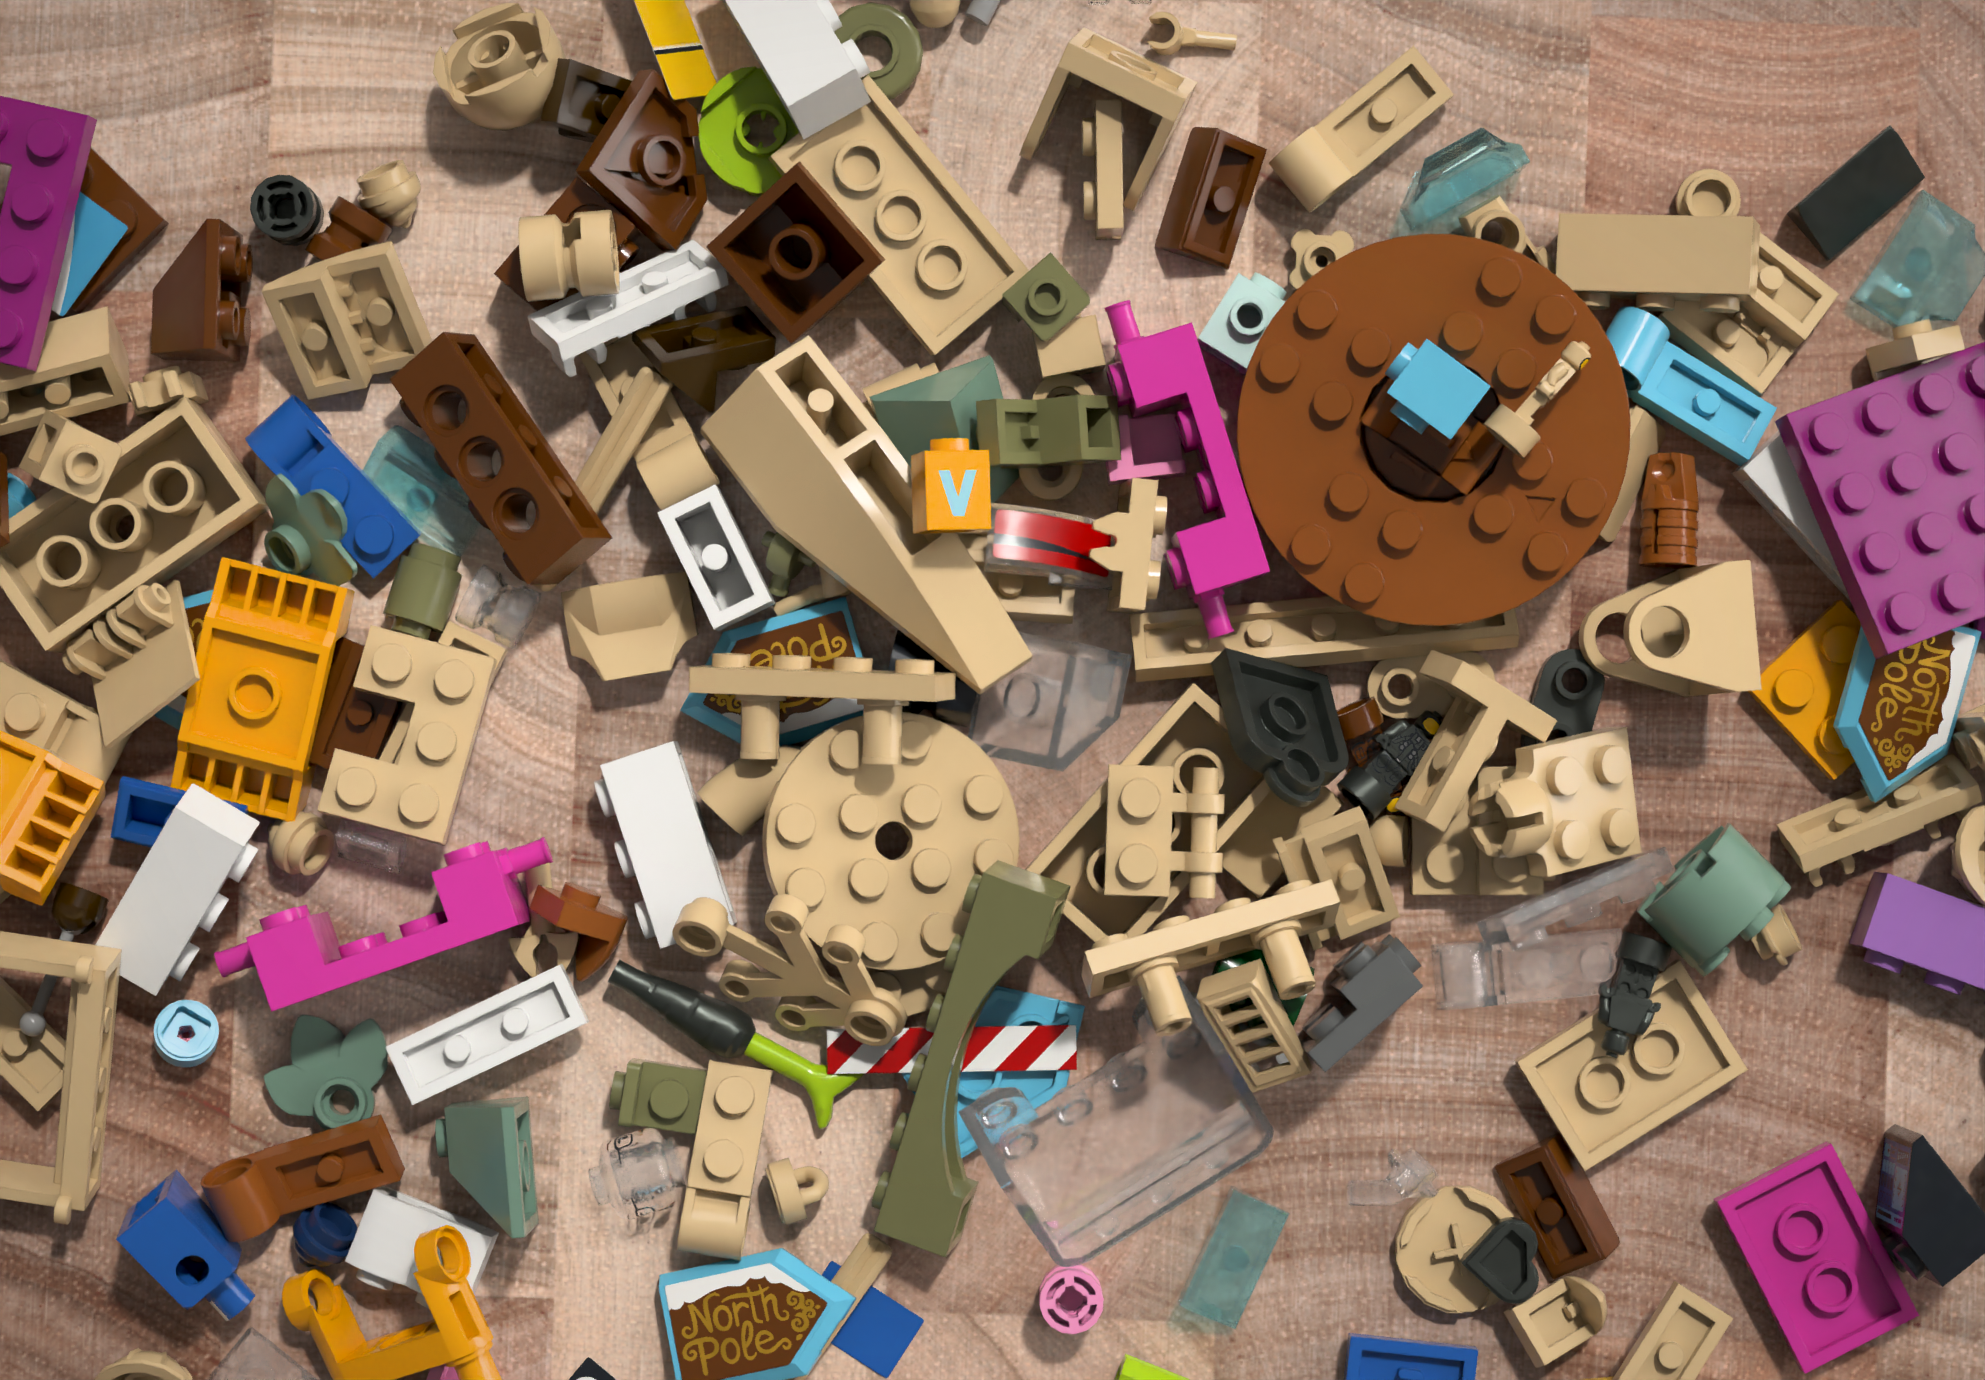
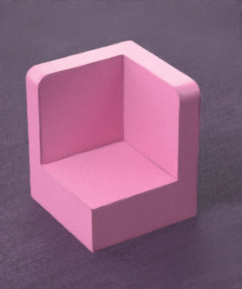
(1147, 450)

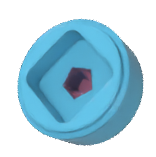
(186, 1033)

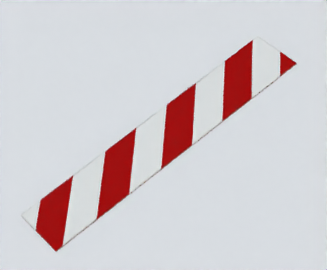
(988, 1050)

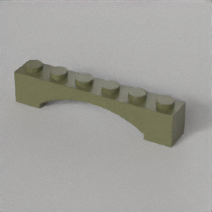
(928, 1189)

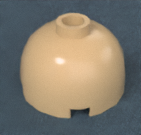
(500, 67)

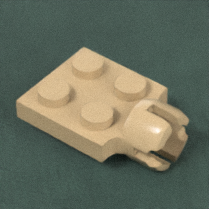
(1563, 804)

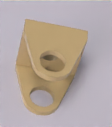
(1127, 75)
(1684, 632)

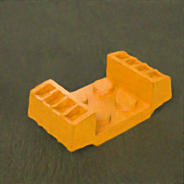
(260, 687)
(41, 816)

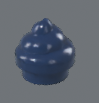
(323, 1235)

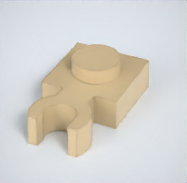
(164, 389)

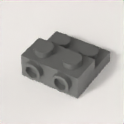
(1374, 986)

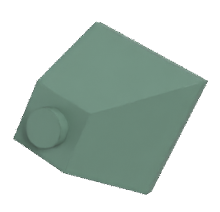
(493, 1158)

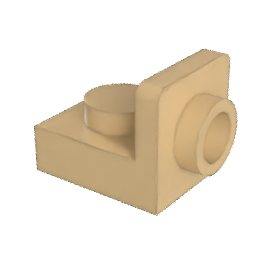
(70, 457)

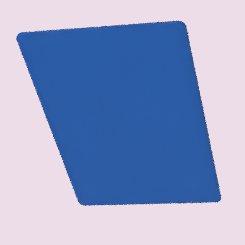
(876, 1329)

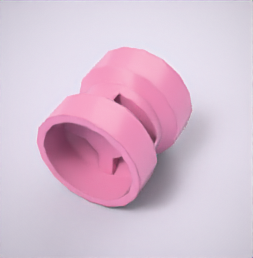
(1070, 1288)

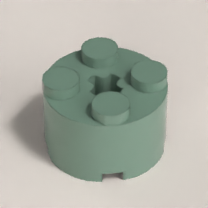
(1713, 897)

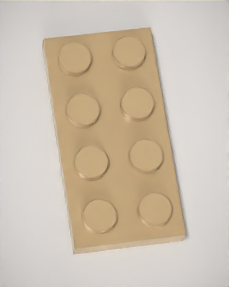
(937, 246)

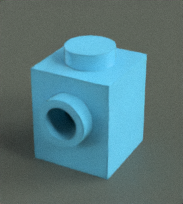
(1433, 389)

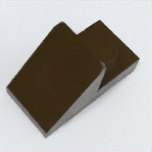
(582, 99)
(700, 346)

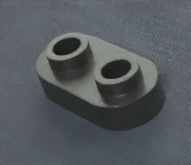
(1573, 711)

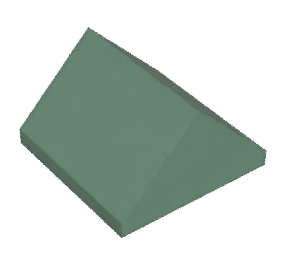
(940, 409)

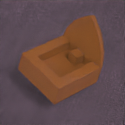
(581, 912)

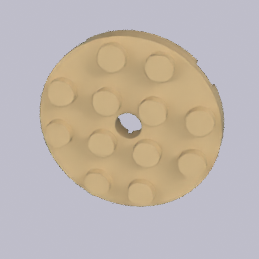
(826, 824)

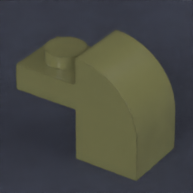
(1049, 431)

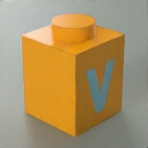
(950, 488)

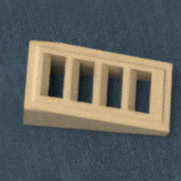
(1254, 982)

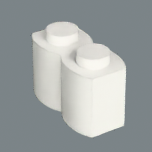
(388, 1237)

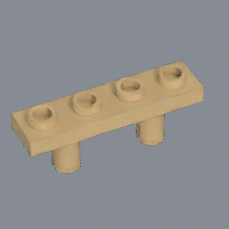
(851, 678)
(1232, 930)

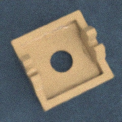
(1137, 521)

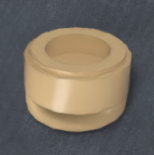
(785, 1188)

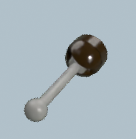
(75, 913)

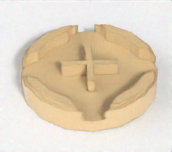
(1436, 1237)

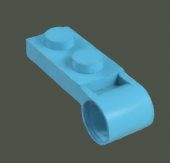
(1686, 389)

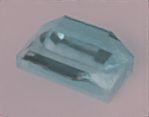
(1459, 175)
(1924, 266)

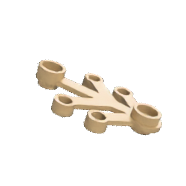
(864, 1010)

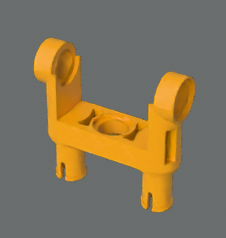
(454, 1337)

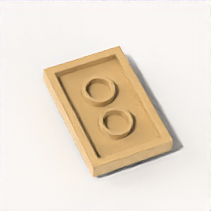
(1612, 1101)

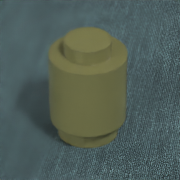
(423, 591)

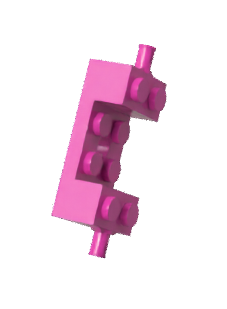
(1167, 372)
(302, 956)

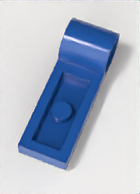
(304, 452)

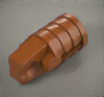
(1669, 512)

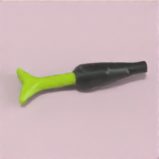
(730, 1034)

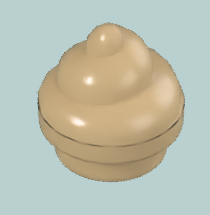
(390, 193)
(300, 844)

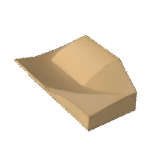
(630, 624)

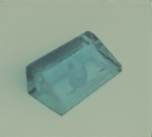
(421, 489)
(1233, 1257)

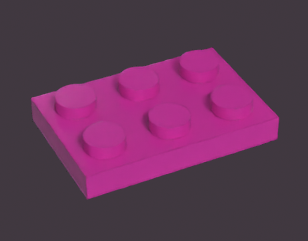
(1816, 1257)

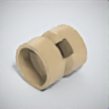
(569, 255)

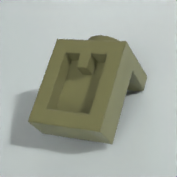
(1046, 298)
(658, 1095)

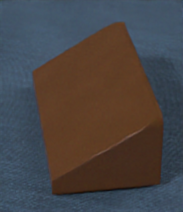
(1210, 196)
(1558, 1205)

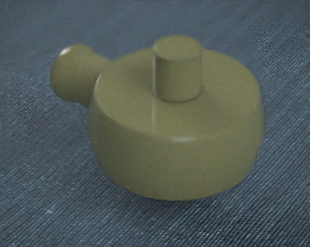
(783, 561)

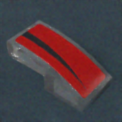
(1046, 545)

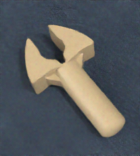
(525, 947)

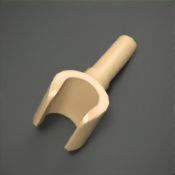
(1188, 36)
(828, 589)

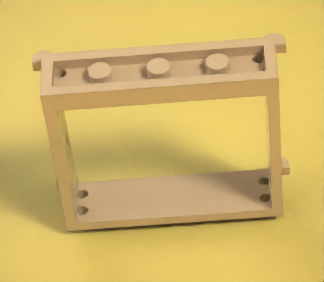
(85, 1072)

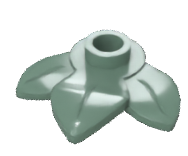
(307, 533)
(328, 1063)

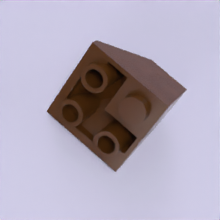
(199, 298)

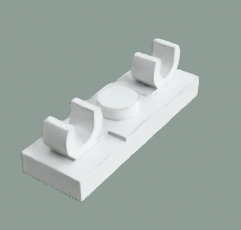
(645, 296)
(487, 1034)

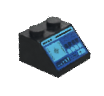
(1925, 1210)

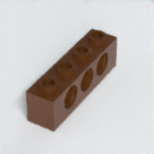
(565, 523)

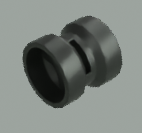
(296, 217)

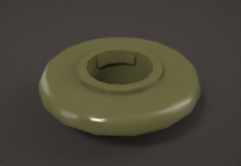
(898, 32)

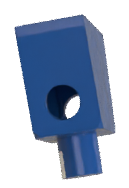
(178, 1224)

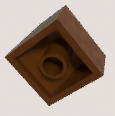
(796, 253)

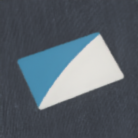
(90, 242)

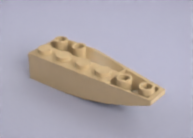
(846, 502)

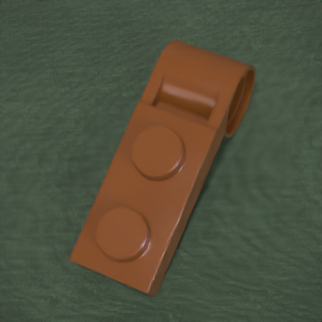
(298, 1174)

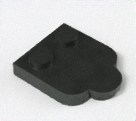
(1281, 723)

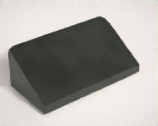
(1857, 193)

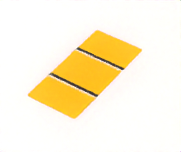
(676, 47)

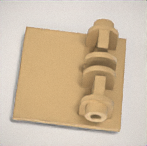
(136, 658)

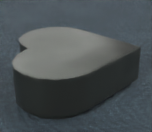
(1504, 1260)

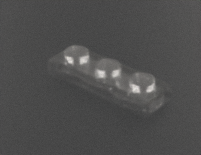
(1577, 900)

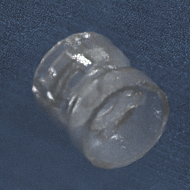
(498, 606)

